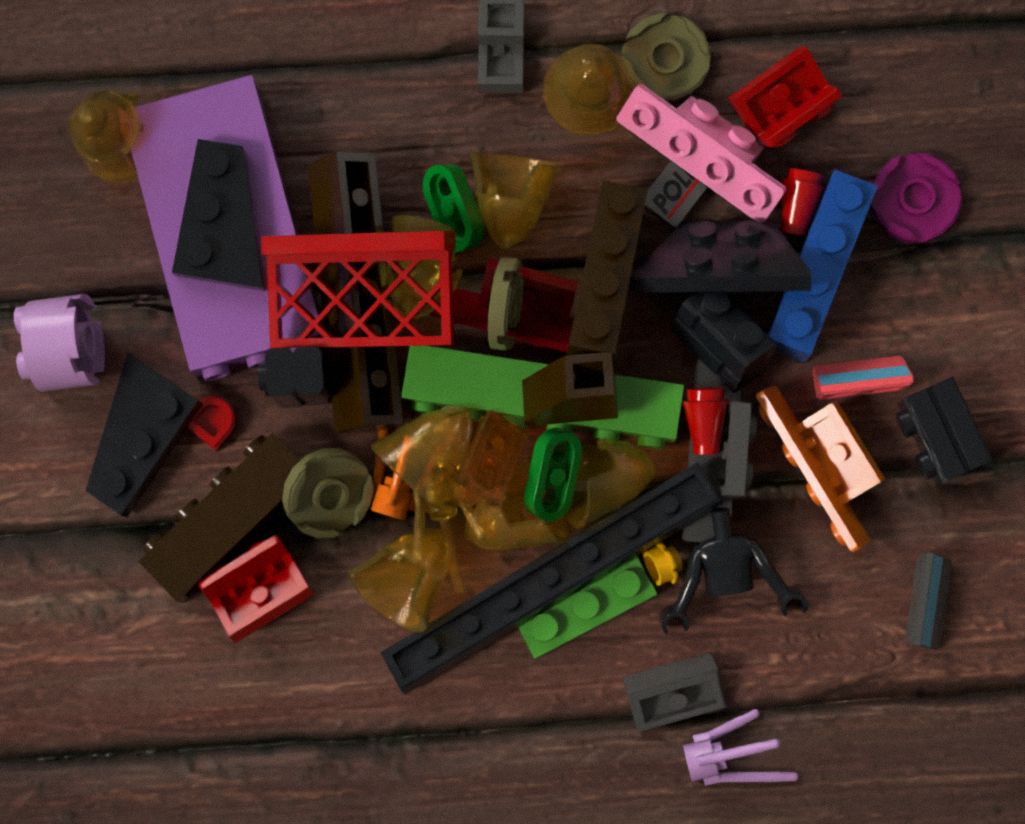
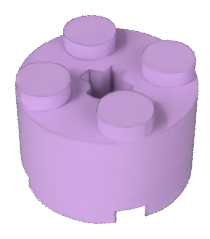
(59, 343)

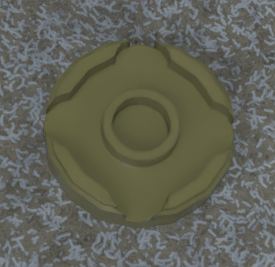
(666, 56)
(505, 303)
(327, 492)

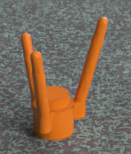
(394, 495)

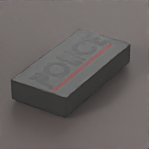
(674, 195)

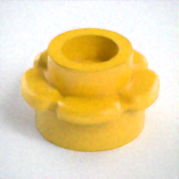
(662, 564)

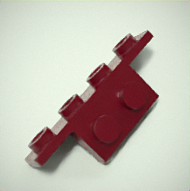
(544, 312)

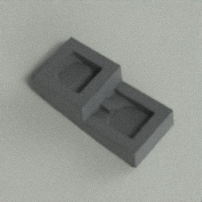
(500, 46)

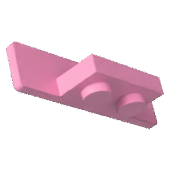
(705, 148)

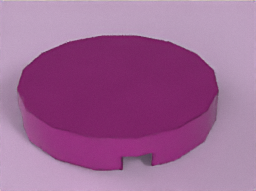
(916, 198)

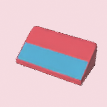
(861, 377)

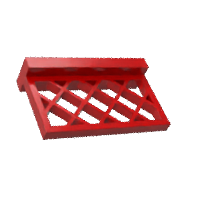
(359, 248)

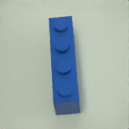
(826, 256)

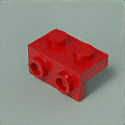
(785, 99)
(255, 588)

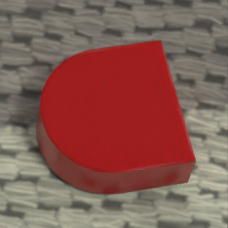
(214, 421)

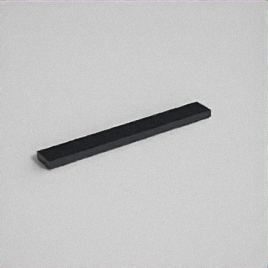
(551, 578)

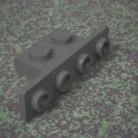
(729, 470)

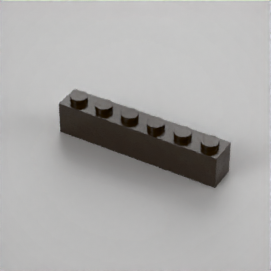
(361, 378)

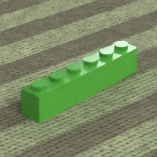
(485, 383)

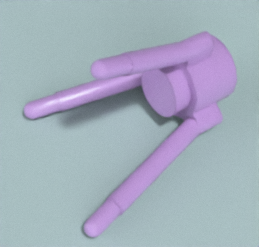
(708, 758)

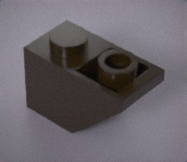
(571, 390)

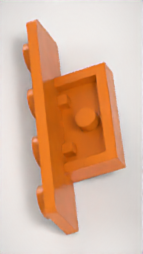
(830, 459)

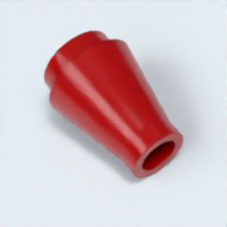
(800, 200)
(706, 418)

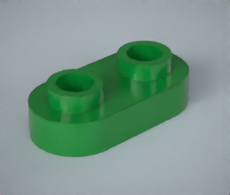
(454, 204)
(553, 473)

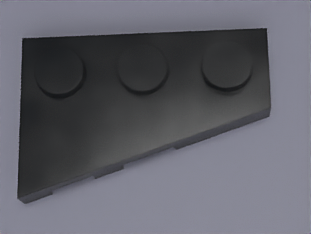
(218, 222)
(139, 435)

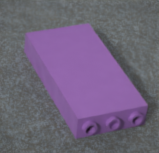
(217, 321)

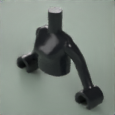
(727, 570)

